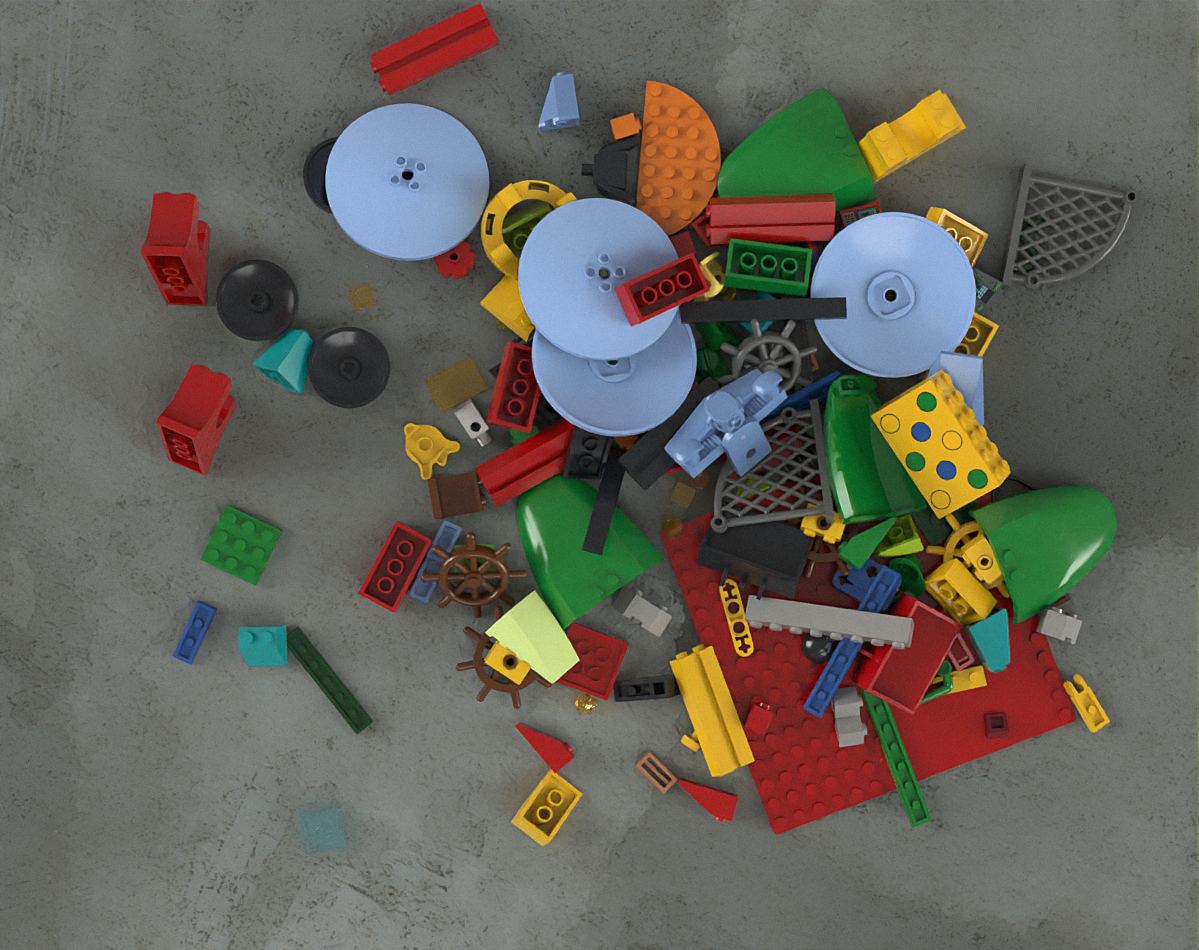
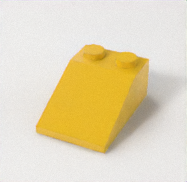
(967, 235)
(506, 305)
(546, 808)

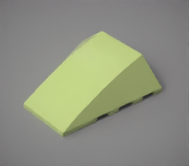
(536, 637)

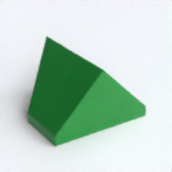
(717, 334)

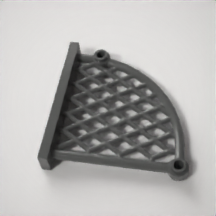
(1026, 180)
(824, 507)

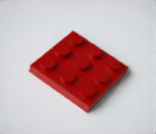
(598, 661)

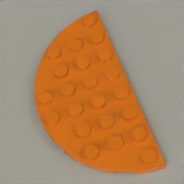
(676, 158)

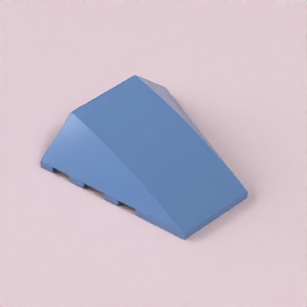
(966, 377)

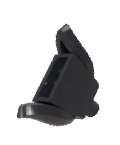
(610, 170)

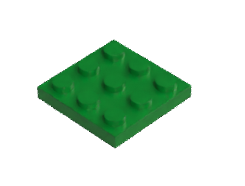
(241, 545)

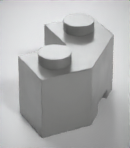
(635, 607)
(1059, 625)
(848, 724)

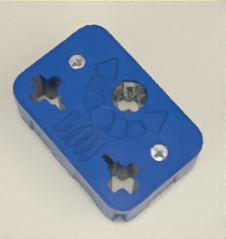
(860, 582)

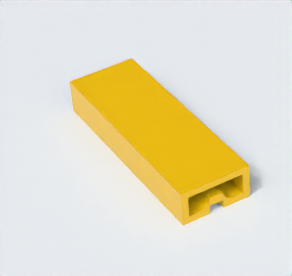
(711, 710)

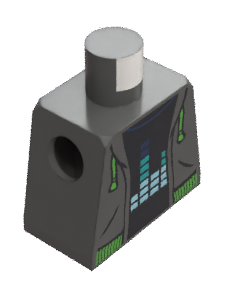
(985, 288)

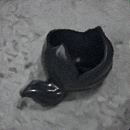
(818, 648)

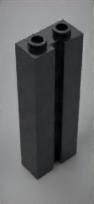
(647, 458)

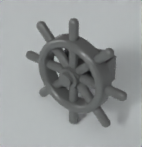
(765, 353)

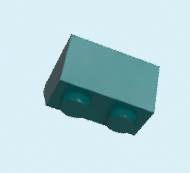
(263, 645)

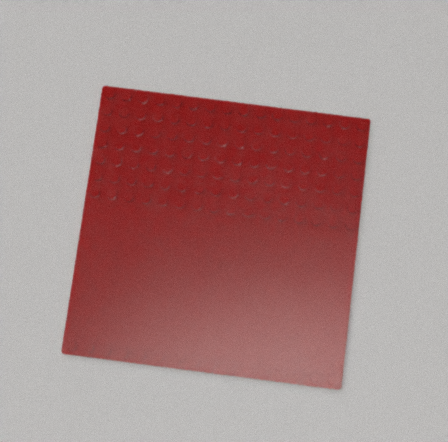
(799, 758)

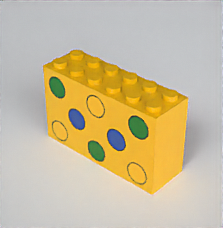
(941, 444)

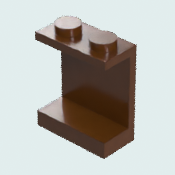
(456, 495)

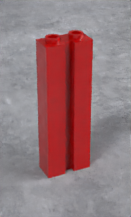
(434, 49)
(771, 218)
(526, 463)

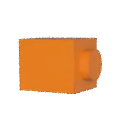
(625, 127)

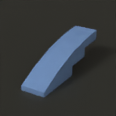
(446, 539)

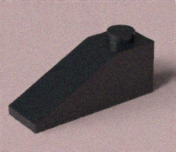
(646, 688)

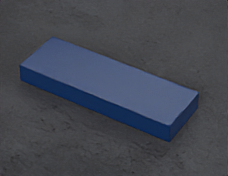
(194, 632)

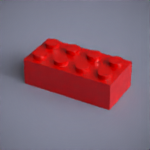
(662, 289)
(515, 390)
(396, 566)

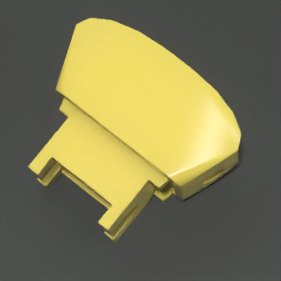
(710, 268)

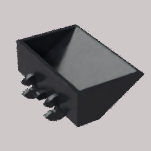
(757, 553)

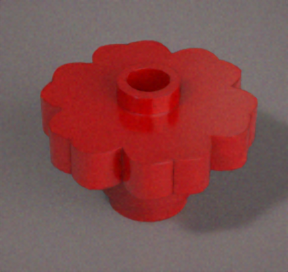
(458, 267)

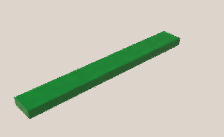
(896, 758)

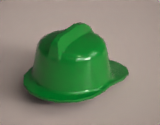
(708, 363)
(911, 573)

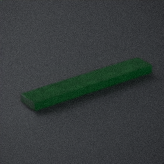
(328, 680)

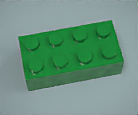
(768, 267)

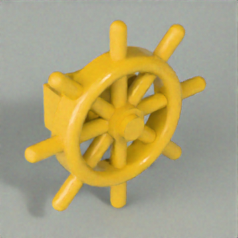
(974, 552)

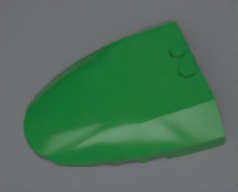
(800, 153)
(859, 461)
(553, 531)
(1046, 541)

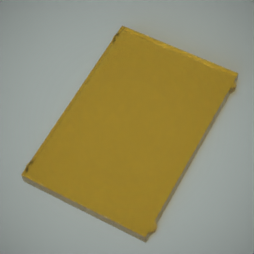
(455, 384)

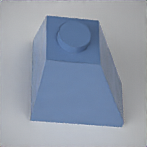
(560, 104)

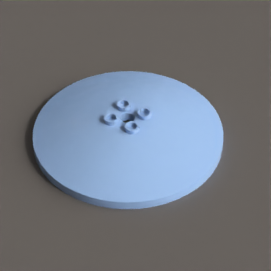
(400, 215)
(563, 283)
(930, 284)
(622, 396)

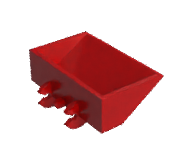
(906, 673)

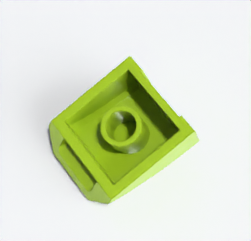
(900, 539)

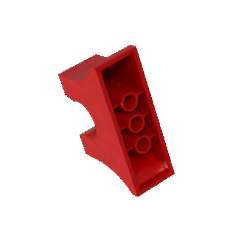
(178, 249)
(196, 418)

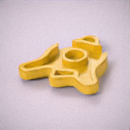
(428, 446)

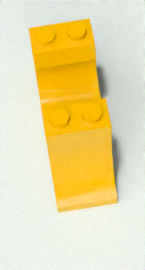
(910, 136)

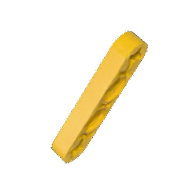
(736, 617)

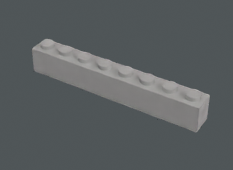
(830, 621)

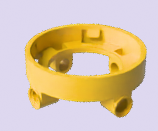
(493, 244)

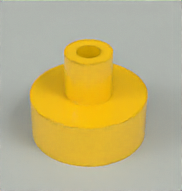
(691, 742)

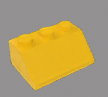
(960, 592)

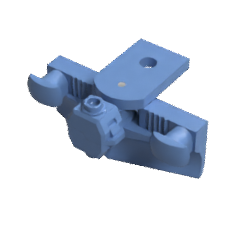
(729, 424)

